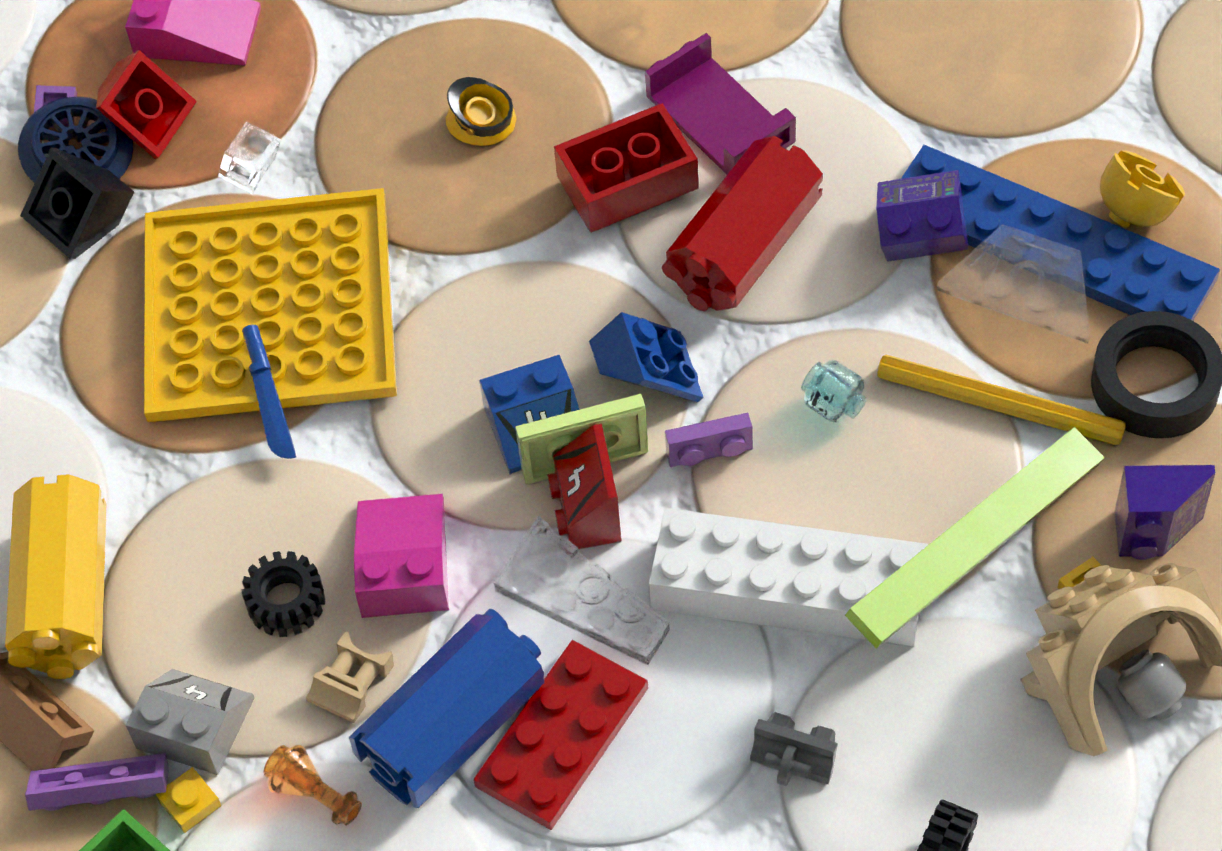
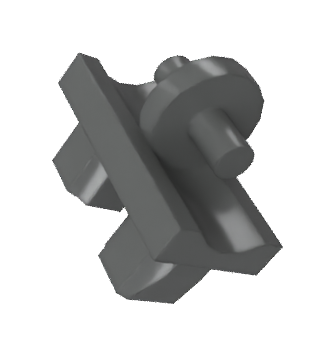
(793, 751)

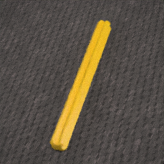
(1001, 399)

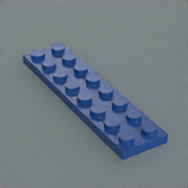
(1117, 263)

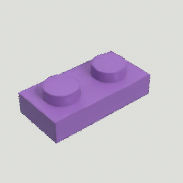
(709, 440)

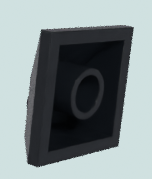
(75, 202)

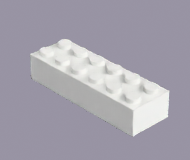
(771, 572)

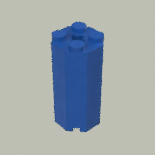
(449, 708)

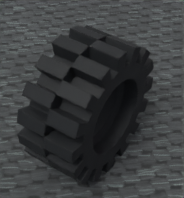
(278, 572)
(949, 828)

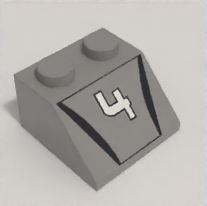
(188, 719)

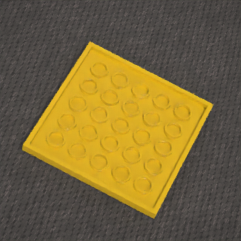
(297, 269)

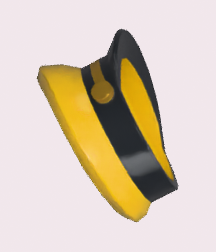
(479, 112)

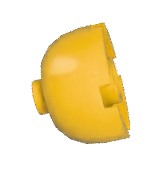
(1137, 192)

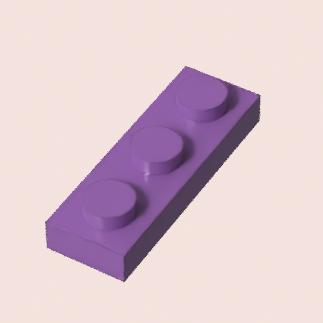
(97, 782)

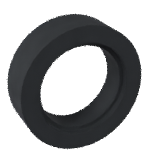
(1168, 332)

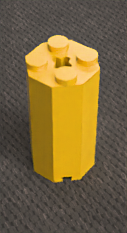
(56, 576)

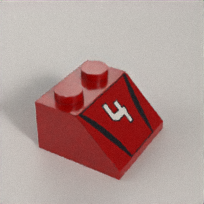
(586, 491)

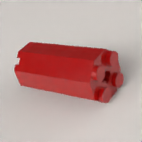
(743, 224)

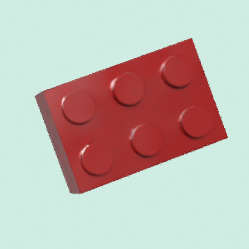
(626, 167)

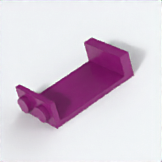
(713, 105)

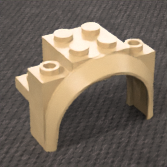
(1102, 622)

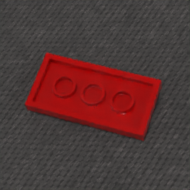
(561, 734)

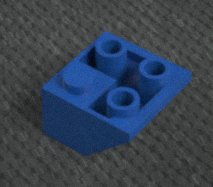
(646, 356)

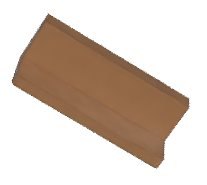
(35, 721)

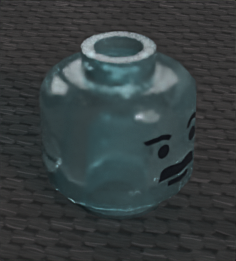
(834, 391)

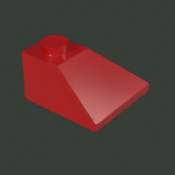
(144, 102)

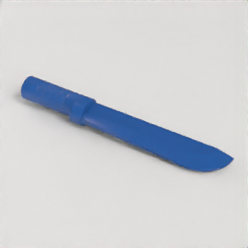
(271, 411)

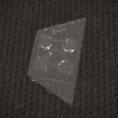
(1024, 280)

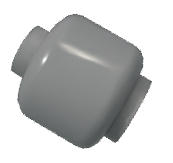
(1151, 685)

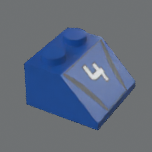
(525, 397)

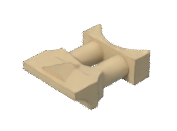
(341, 693)

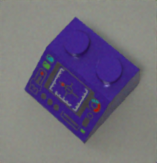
(921, 216)
(1159, 506)

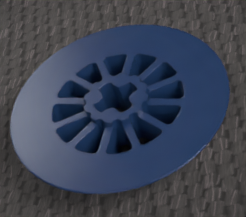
(31, 150)

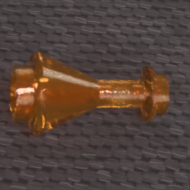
(293, 773)

